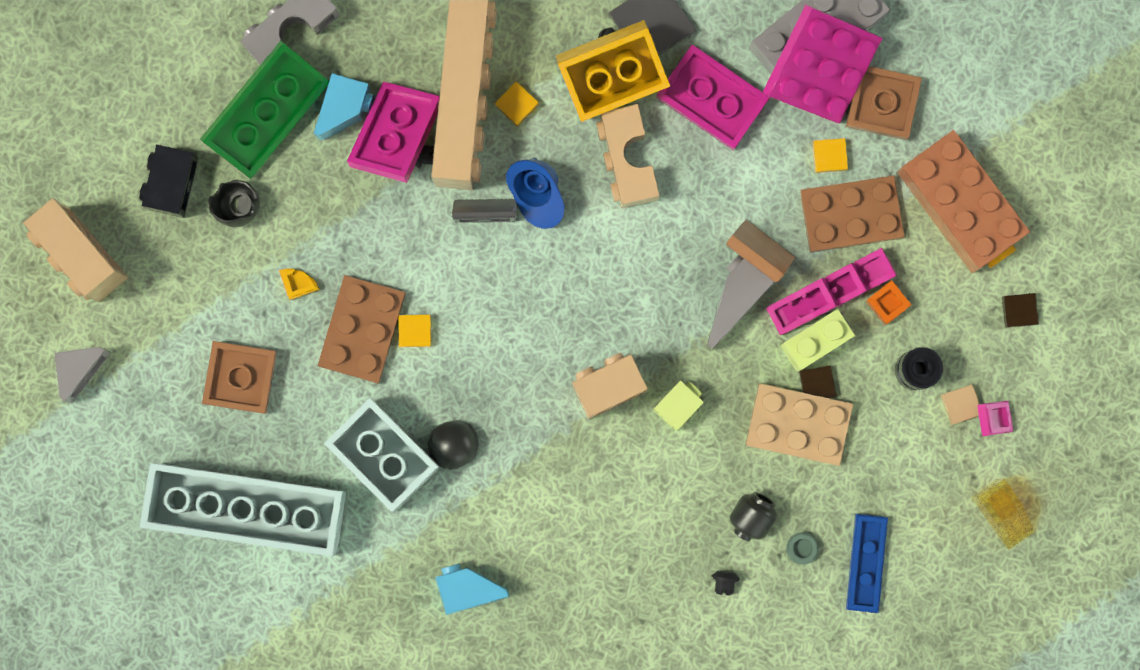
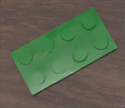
(265, 110)

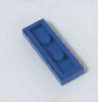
(866, 563)

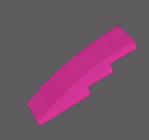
(831, 291)

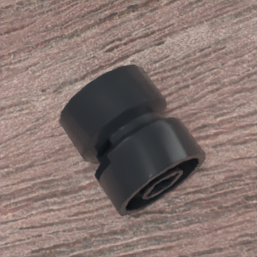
(919, 369)

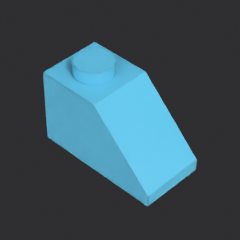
(342, 105)
(467, 589)

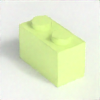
(817, 340)

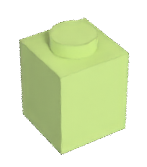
(679, 404)

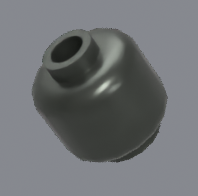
(753, 516)

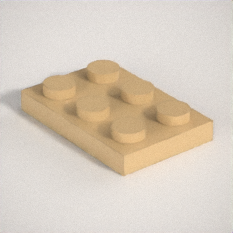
(799, 424)

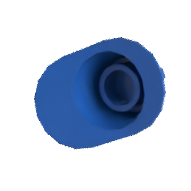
(536, 192)

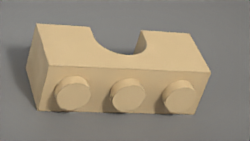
(631, 184)

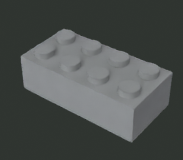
(771, 42)

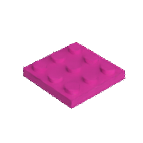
(822, 64)

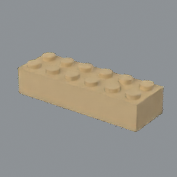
(461, 93)

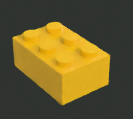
(612, 70)

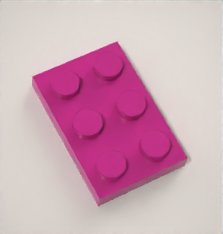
(712, 97)
(394, 132)

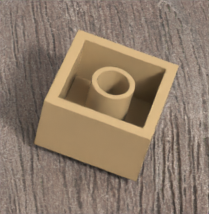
(608, 386)

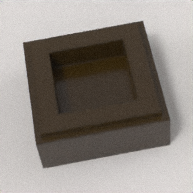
(1020, 310)
(818, 382)

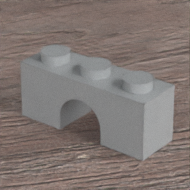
(262, 38)

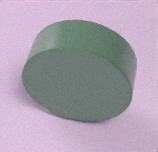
(802, 548)

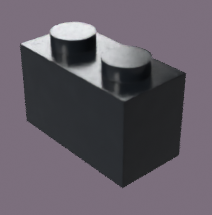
(169, 181)

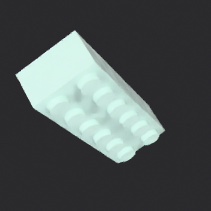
(243, 509)

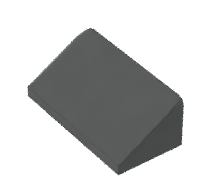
(484, 210)

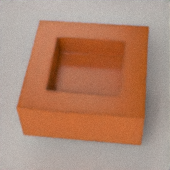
(888, 302)

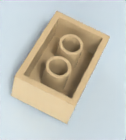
(74, 251)

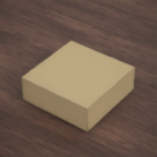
(961, 404)

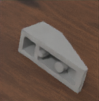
(739, 294)

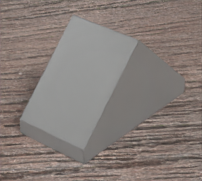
(76, 369)

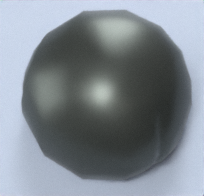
(222, 203)
(453, 444)

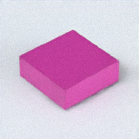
(995, 418)

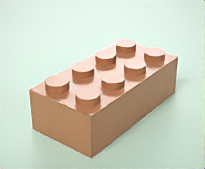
(963, 201)

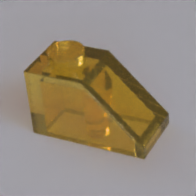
(1004, 512)

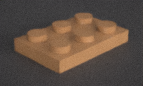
(851, 214)
(361, 329)

